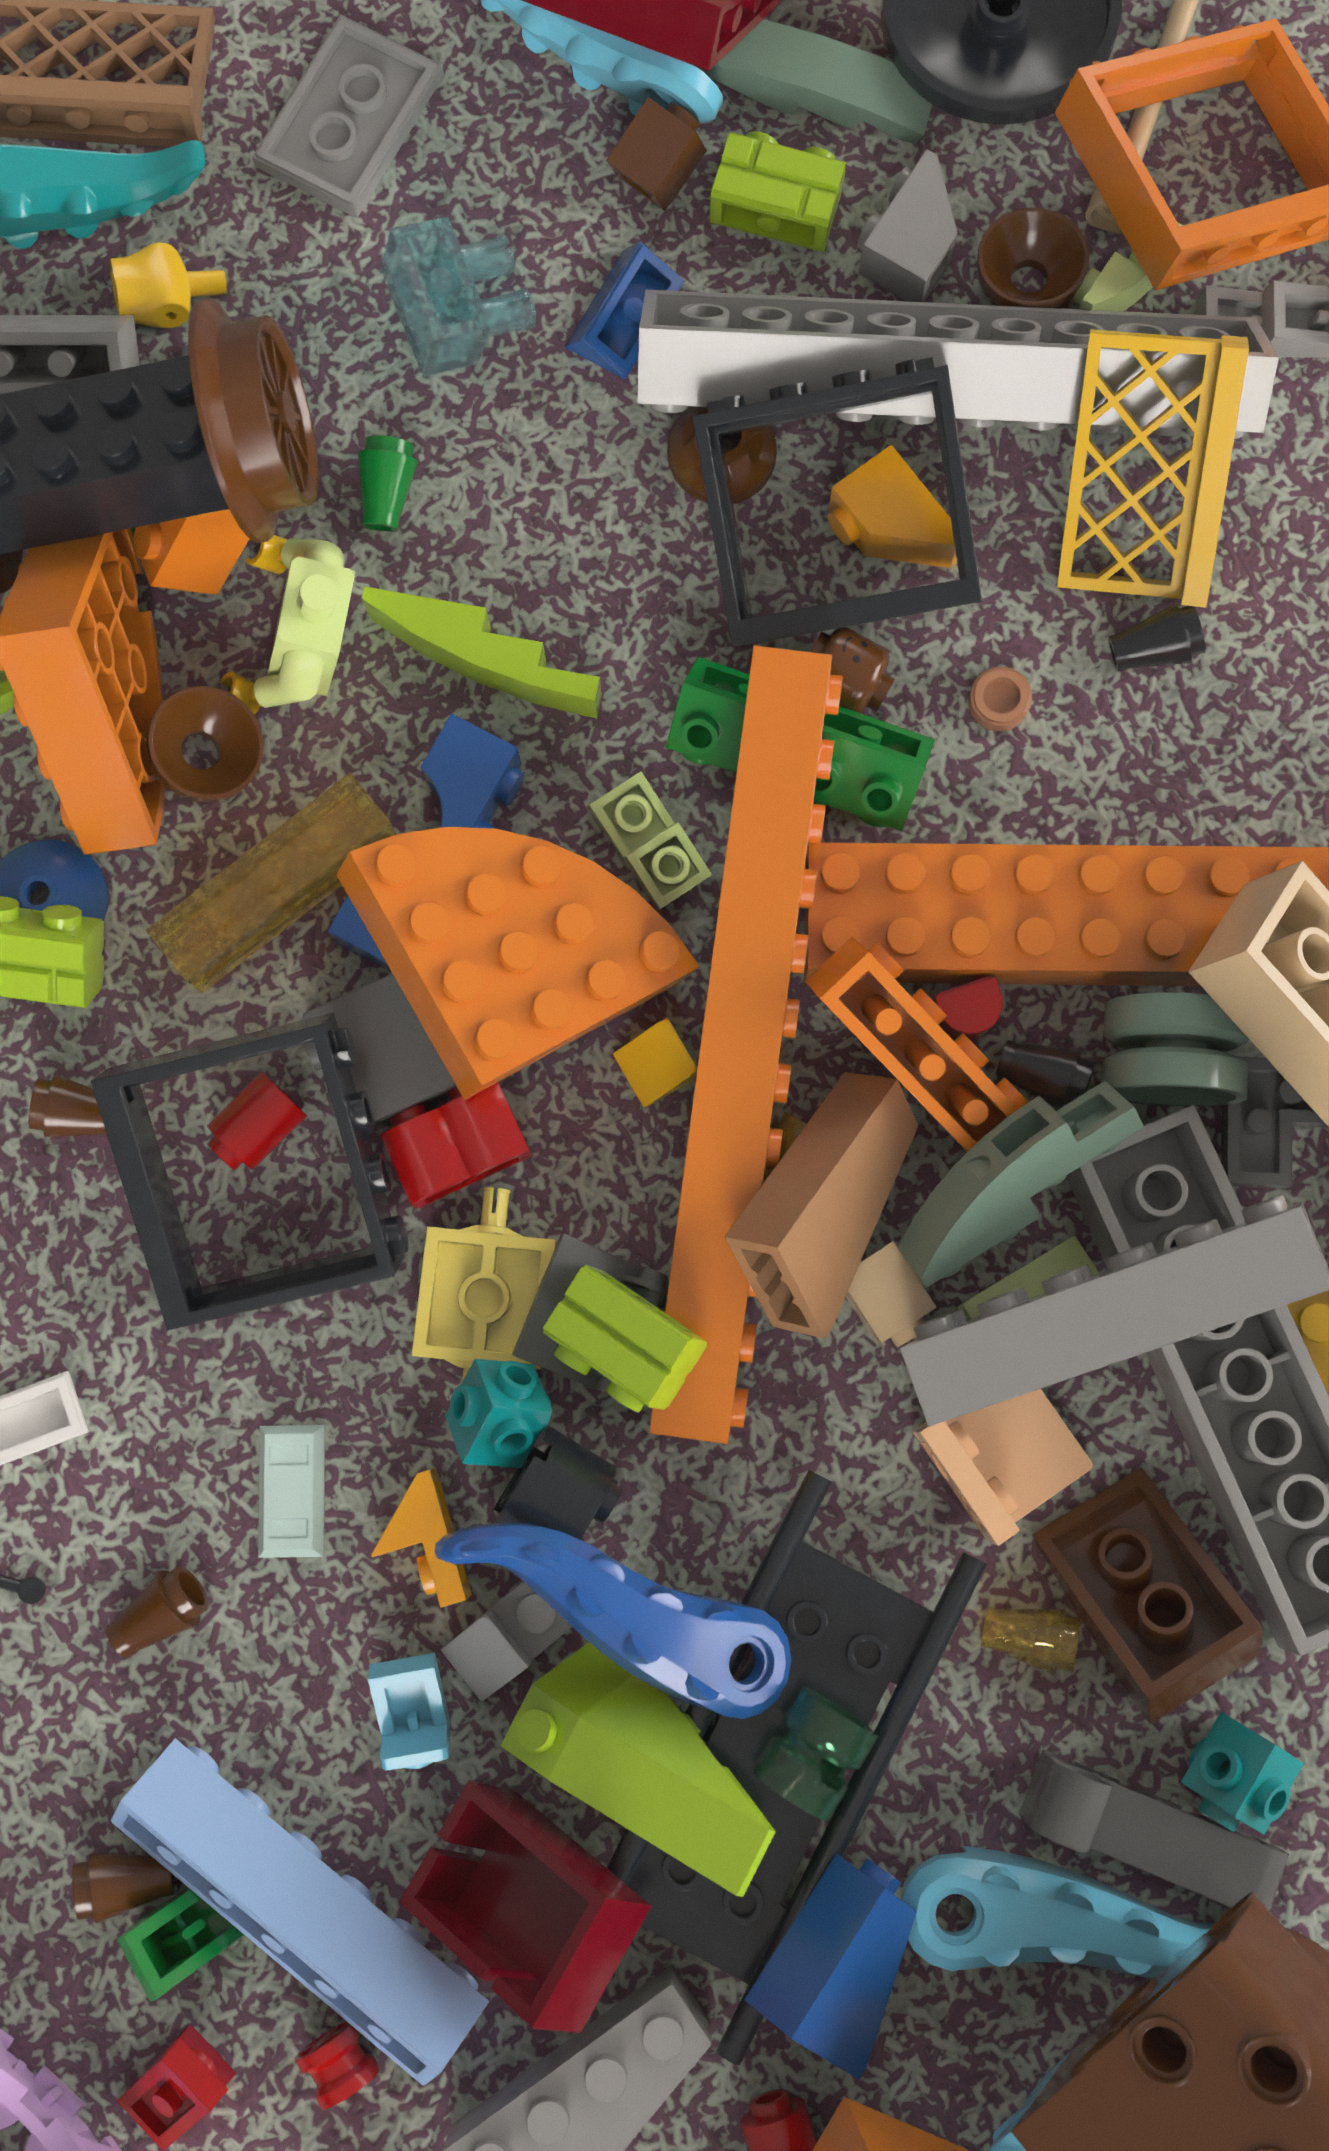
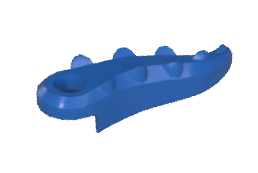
(651, 1631)

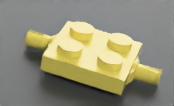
(478, 1288)

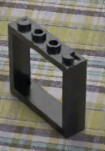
(794, 403)
(155, 1208)

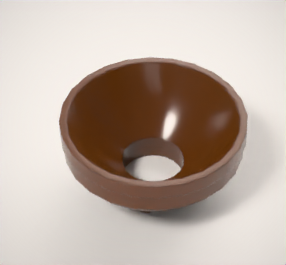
(1034, 240)
(747, 464)
(220, 719)

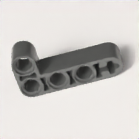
(1149, 1832)

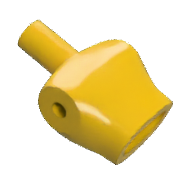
(158, 287)

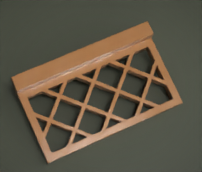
(104, 110)

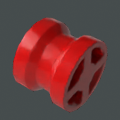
(337, 2065)

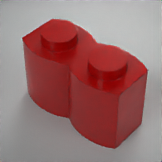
(454, 1144)

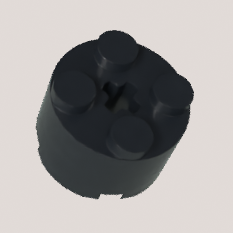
(560, 1488)

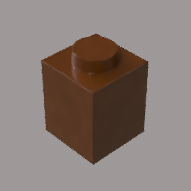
(658, 152)

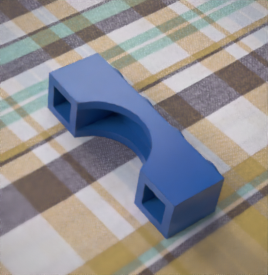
(471, 777)

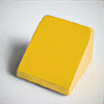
(656, 1063)

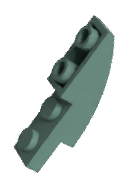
(990, 1187)

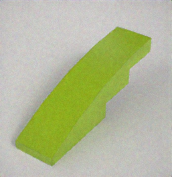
(462, 641)

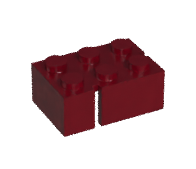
(525, 1908)

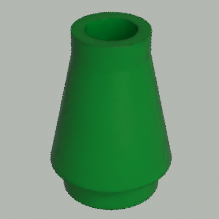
(385, 480)

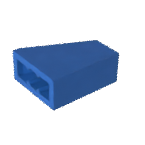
(838, 1964)

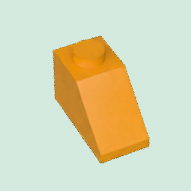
(891, 513)

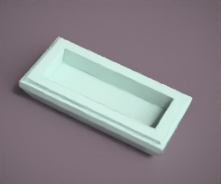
(291, 1491)

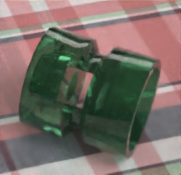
(815, 1753)

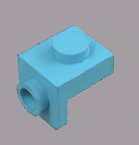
(410, 1712)

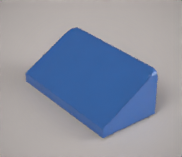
(611, 323)

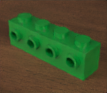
(872, 764)

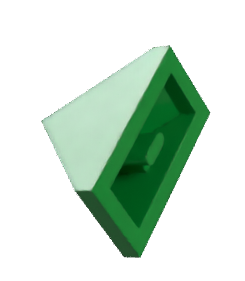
(175, 1941)

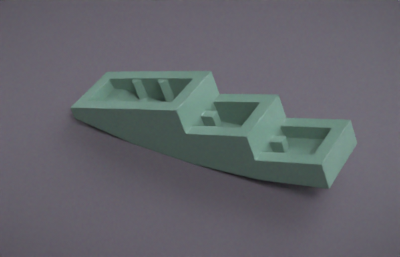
(830, 78)

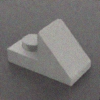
(504, 1640)

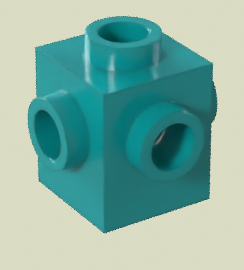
(498, 1413)
(1241, 1776)

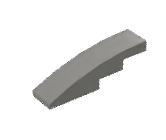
(1289, 313)

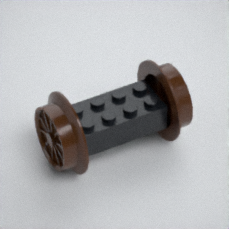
(160, 442)

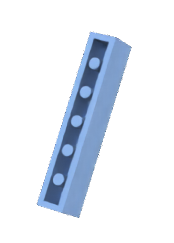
(301, 1910)

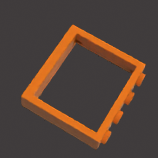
(1197, 64)

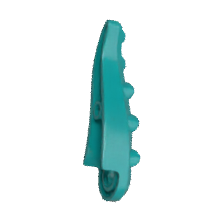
(82, 187)

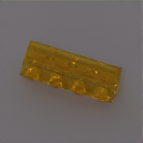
(269, 885)

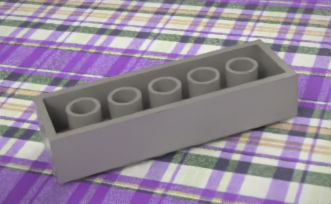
(1117, 1314)

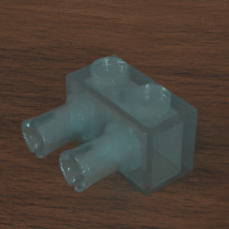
(437, 295)

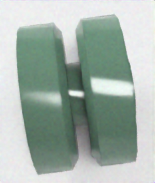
(1174, 1050)

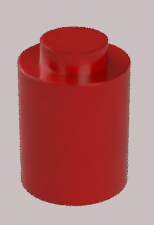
(254, 1123)

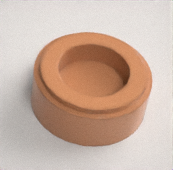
(1000, 698)

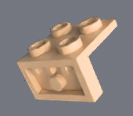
(1005, 1460)

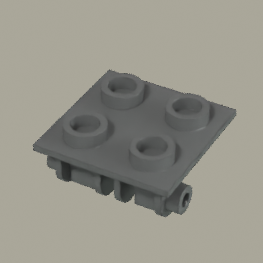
(564, 1265)

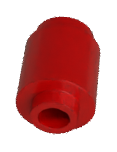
(778, 2123)

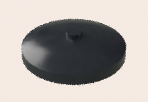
(997, 56)

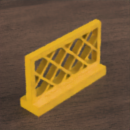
(1207, 470)

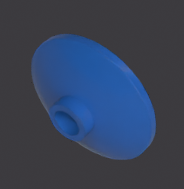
(61, 866)

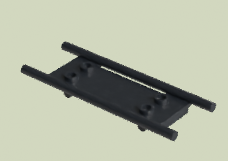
(847, 1645)

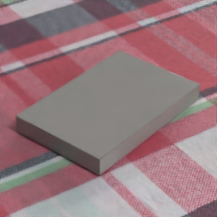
(348, 116)

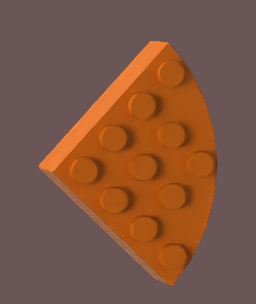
(88, 685)
(508, 943)

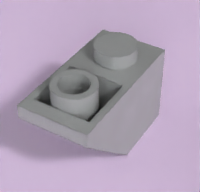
(914, 237)

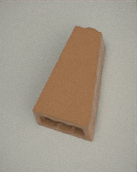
(822, 1203)

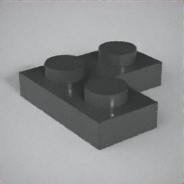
(1259, 1130)

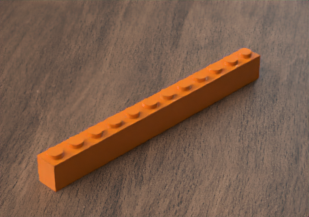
(746, 1023)

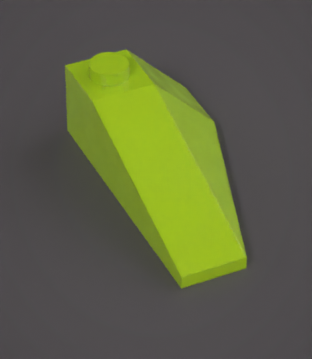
(640, 1765)

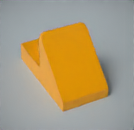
(425, 1520)

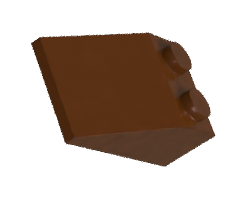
(1149, 1595)

